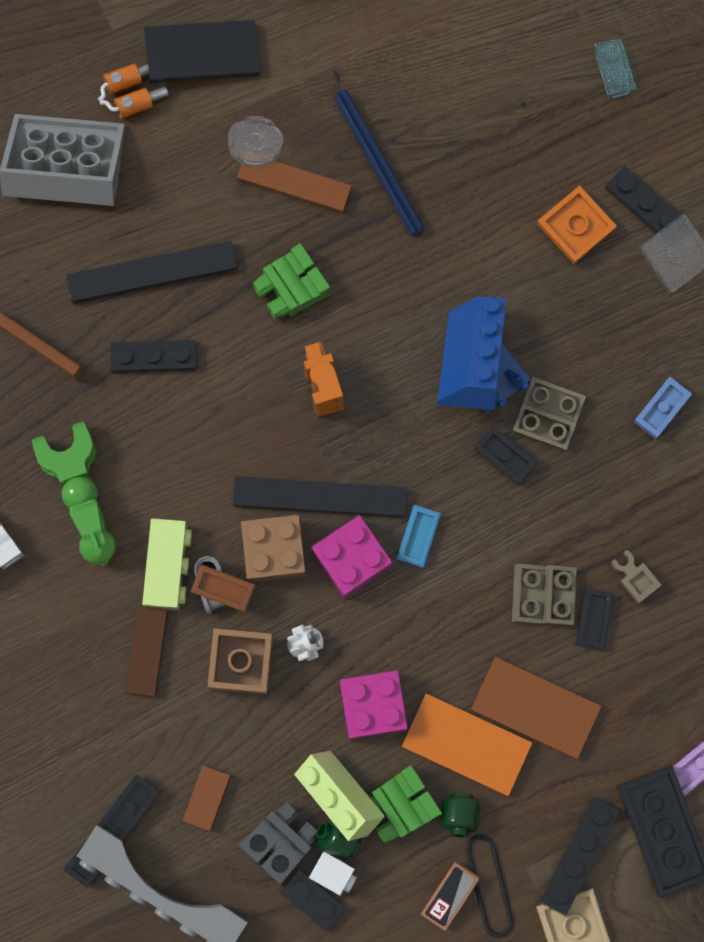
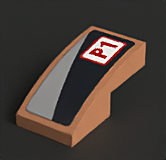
(450, 895)

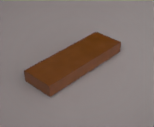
(146, 651)

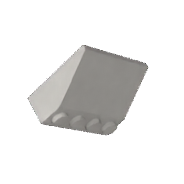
(62, 160)

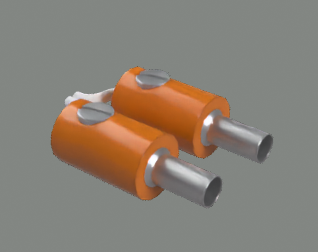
(132, 102)

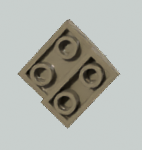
(549, 413)
(544, 594)

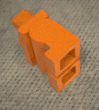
(324, 382)

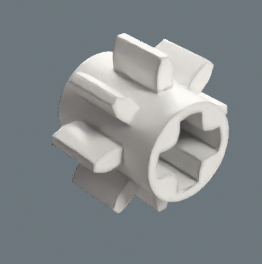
(305, 642)

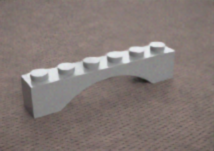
(108, 855)

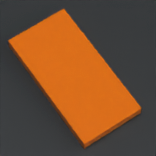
(467, 745)

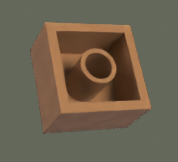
(273, 549)
(240, 661)

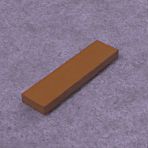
(298, 184)
(40, 347)

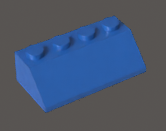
(472, 354)

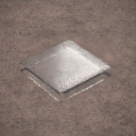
(675, 253)

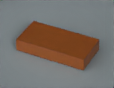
(223, 588)
(206, 798)

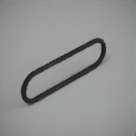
(500, 877)

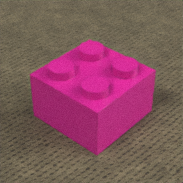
(351, 557)
(373, 705)

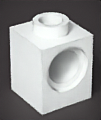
(333, 874)

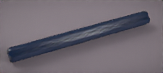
(379, 162)

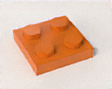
(576, 224)

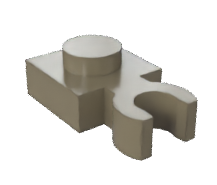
(638, 580)

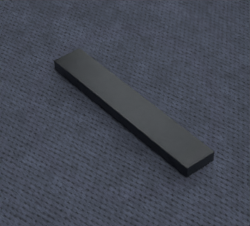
(151, 272)
(319, 496)

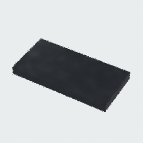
(201, 51)
(664, 830)

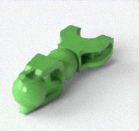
(79, 491)

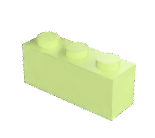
(166, 564)
(339, 795)

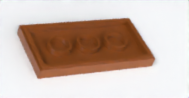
(536, 708)

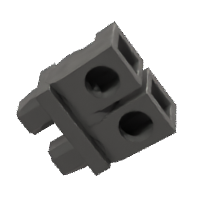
(278, 838)

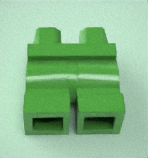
(293, 283)
(399, 809)

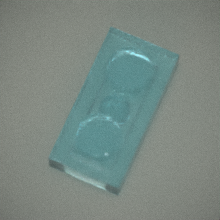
(614, 68)

